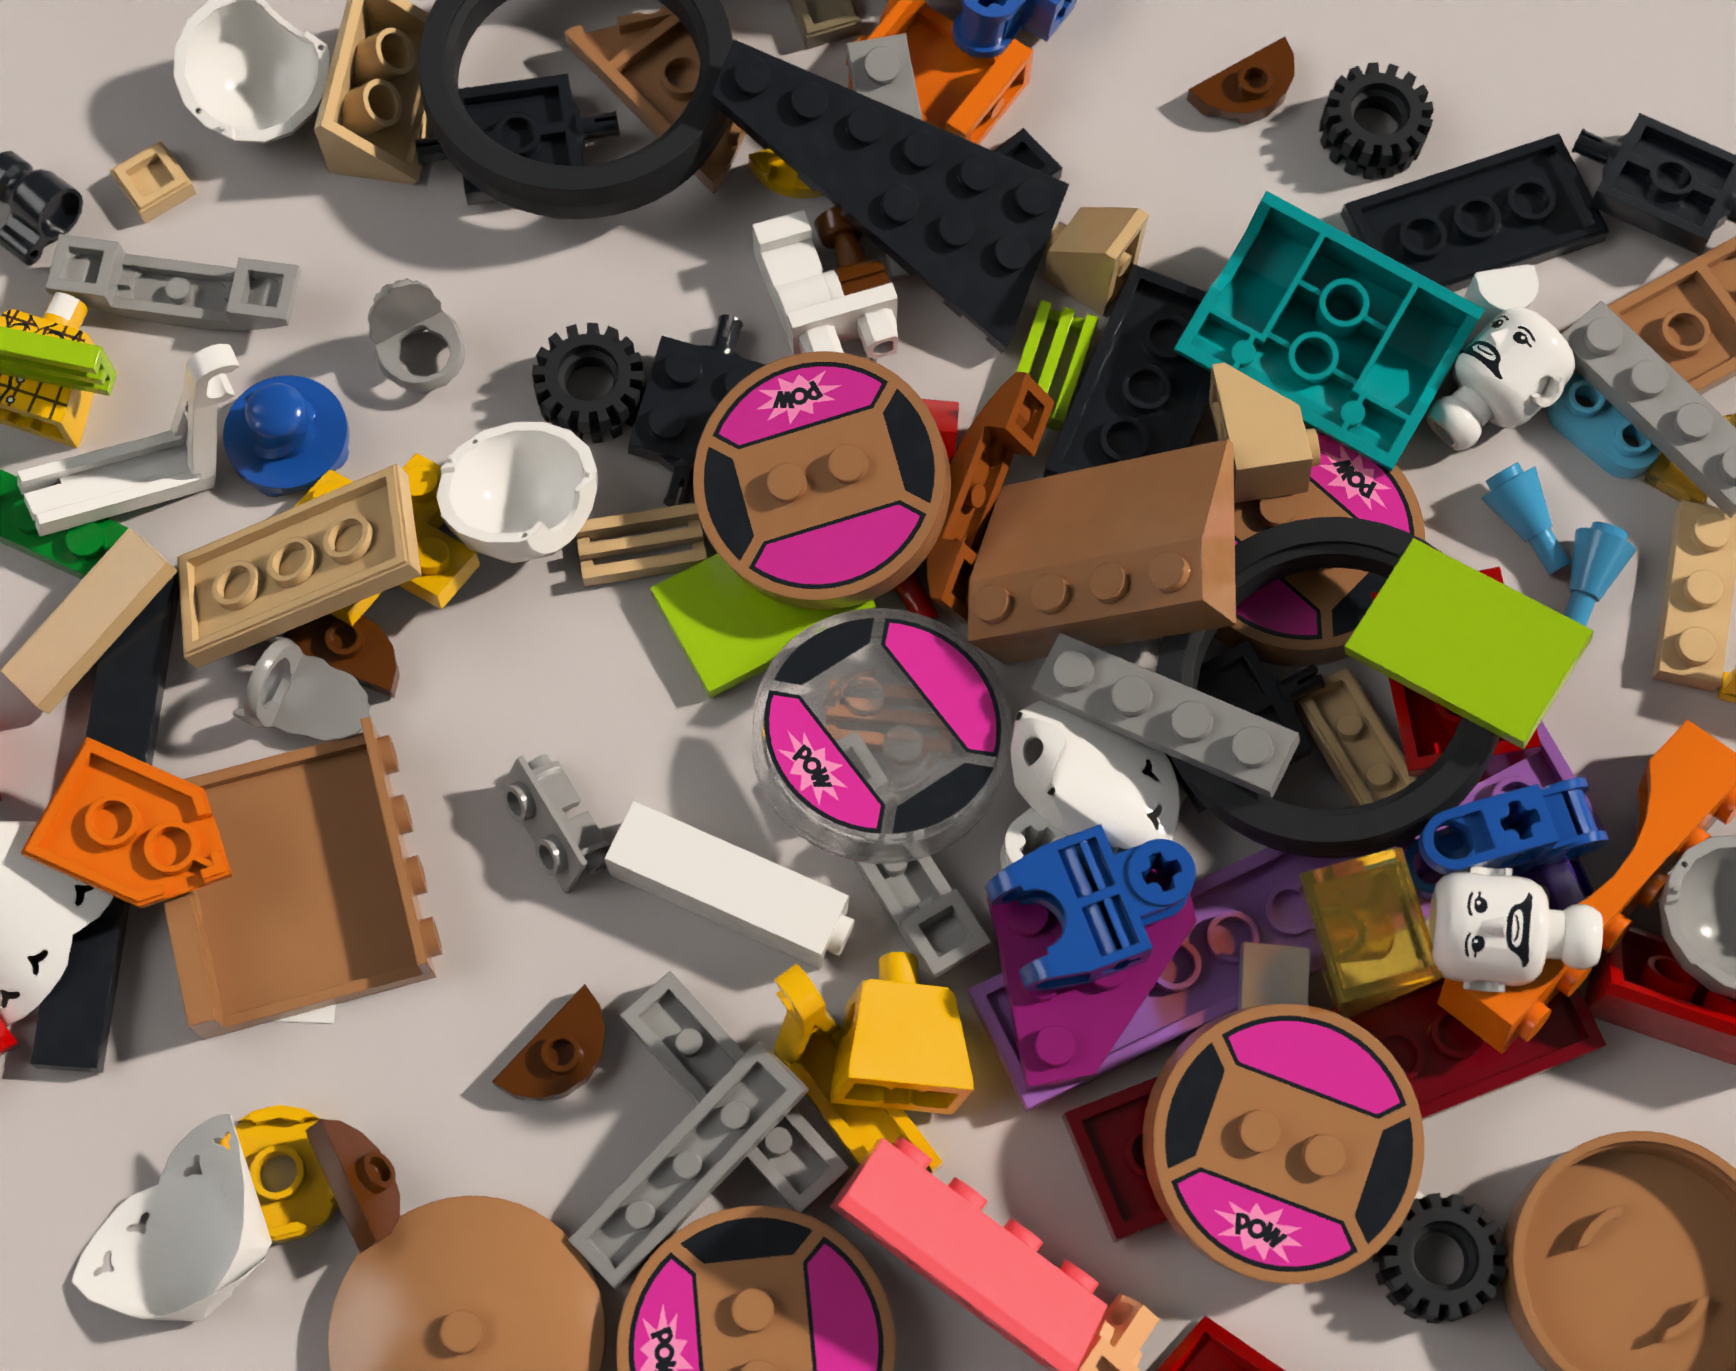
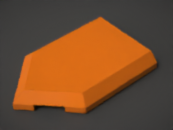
(129, 829)

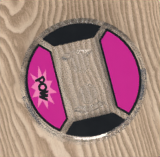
(880, 735)

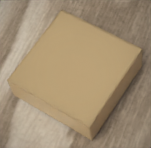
(153, 181)

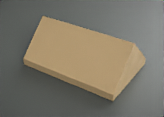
(374, 94)

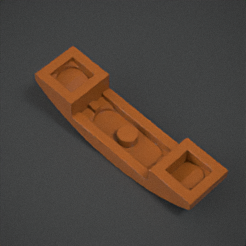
(1005, 426)

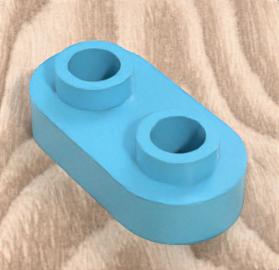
(1600, 430)

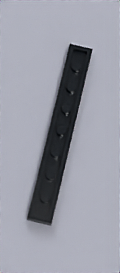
(126, 717)

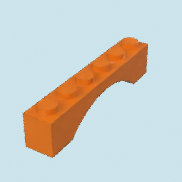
(1678, 800)

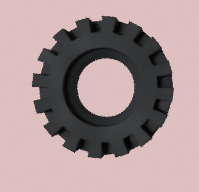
(1381, 92)
(582, 351)
(1480, 1255)

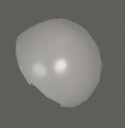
(1701, 913)

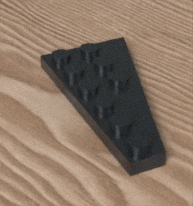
(921, 194)

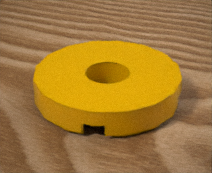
(309, 1199)

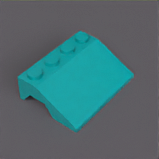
(1331, 329)

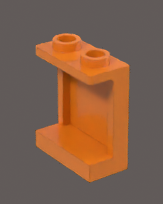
(952, 87)

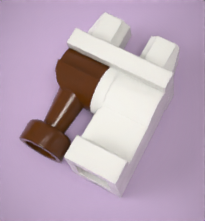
(831, 305)

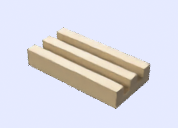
(636, 523)

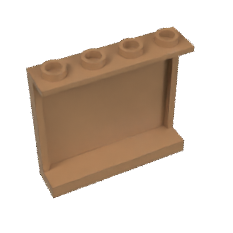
(316, 890)

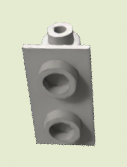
(538, 797)

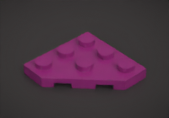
(1072, 1029)

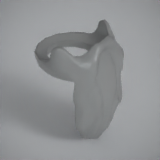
(402, 312)
(302, 695)

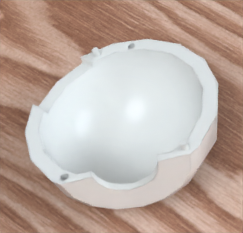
(249, 71)
(518, 490)

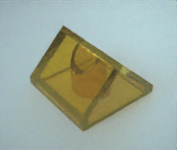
(1368, 930)

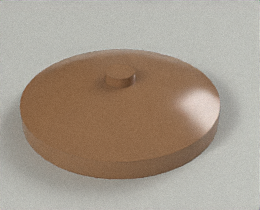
(469, 1291)

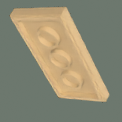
(298, 566)

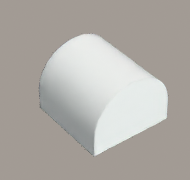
(1502, 290)

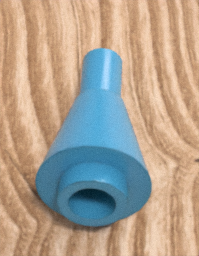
(1521, 504)
(1597, 561)

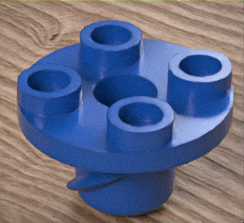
(286, 434)

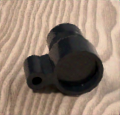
(39, 207)

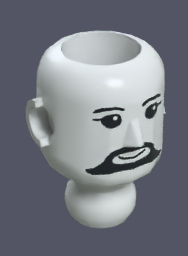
(1503, 377)
(1500, 930)

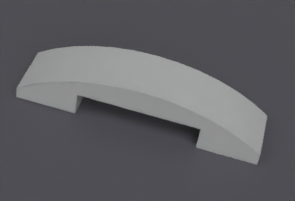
(173, 291)
(926, 912)

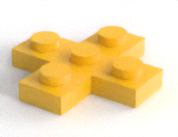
(443, 560)

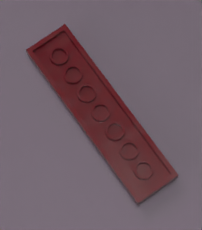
(1435, 1050)

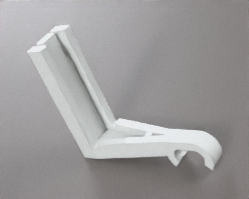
(142, 469)

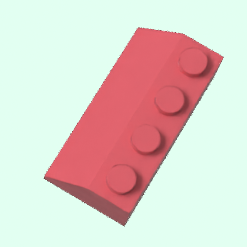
(971, 1256)

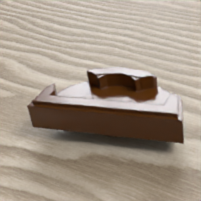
(1249, 87)
(356, 649)
(560, 1054)
(359, 1179)

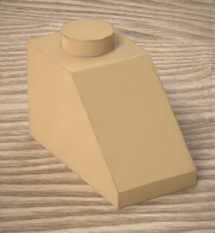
(1095, 254)
(1267, 434)

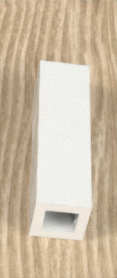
(729, 885)

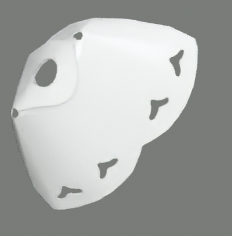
(1093, 777)
(36, 916)
(198, 1236)

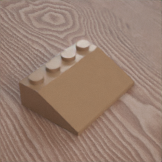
(1108, 555)

